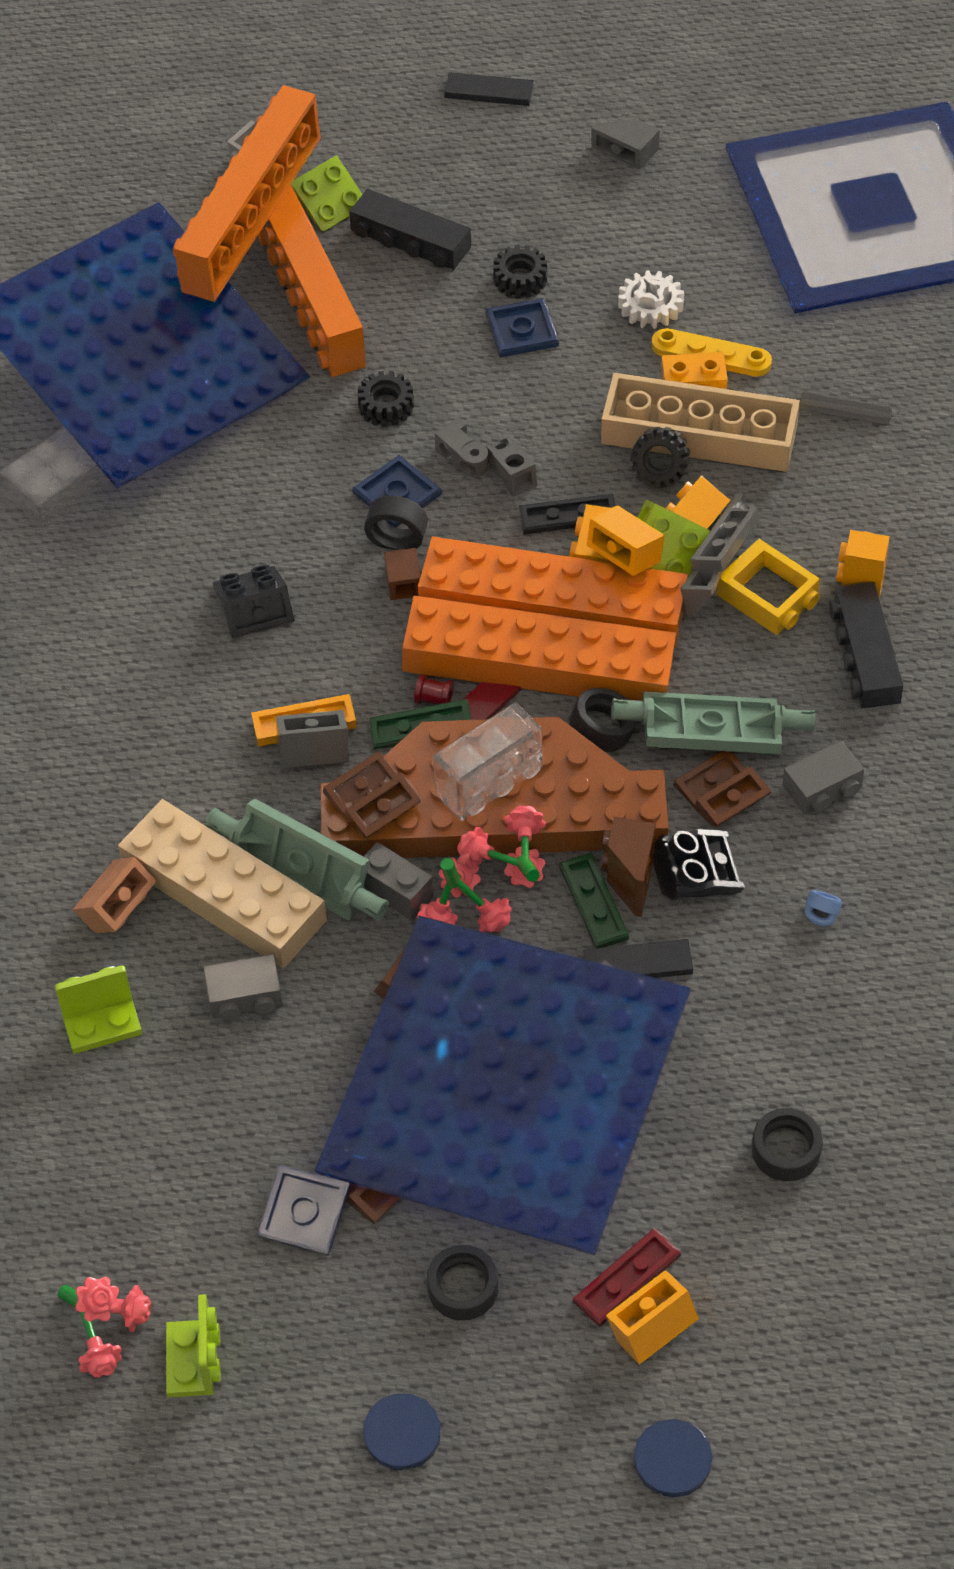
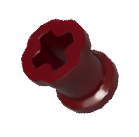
(433, 691)

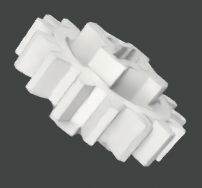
(651, 299)

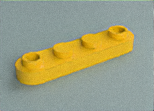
(738, 357)

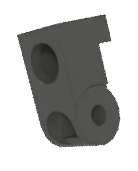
(461, 449)
(512, 466)

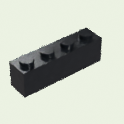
(410, 229)
(867, 645)

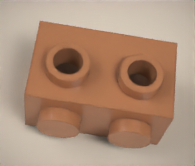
(114, 895)

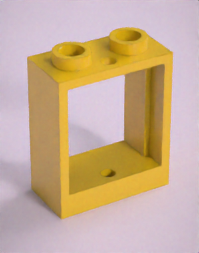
(774, 619)

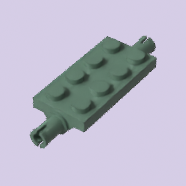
(712, 721)
(302, 856)

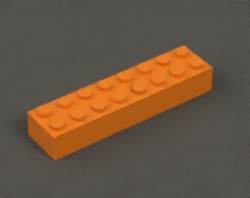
(247, 193)
(313, 287)
(552, 585)
(534, 649)

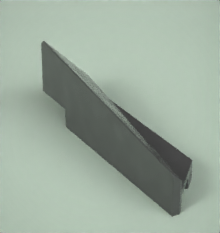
(717, 552)

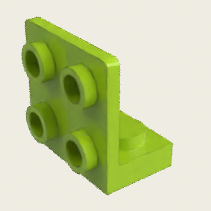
(327, 193)
(680, 537)
(98, 1009)
(193, 1353)

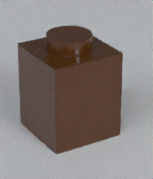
(402, 573)

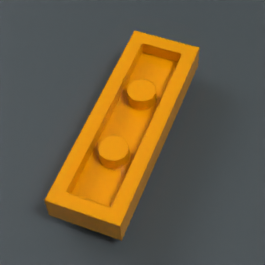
(265, 720)

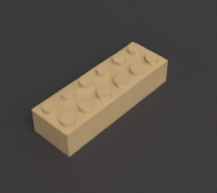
(713, 420)
(225, 883)

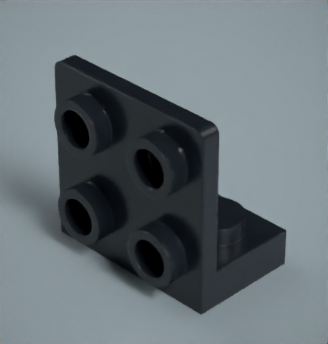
(254, 600)

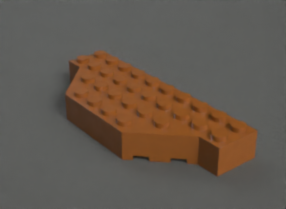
(575, 790)

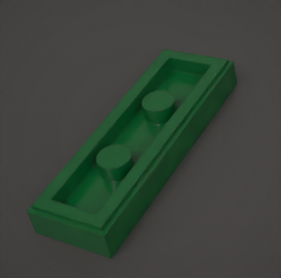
(392, 728)
(594, 901)

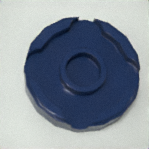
(401, 1431)
(673, 1458)

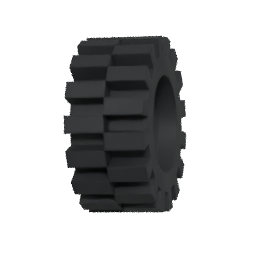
(520, 283)
(385, 411)
(673, 443)

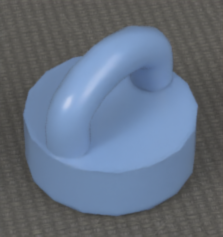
(823, 902)

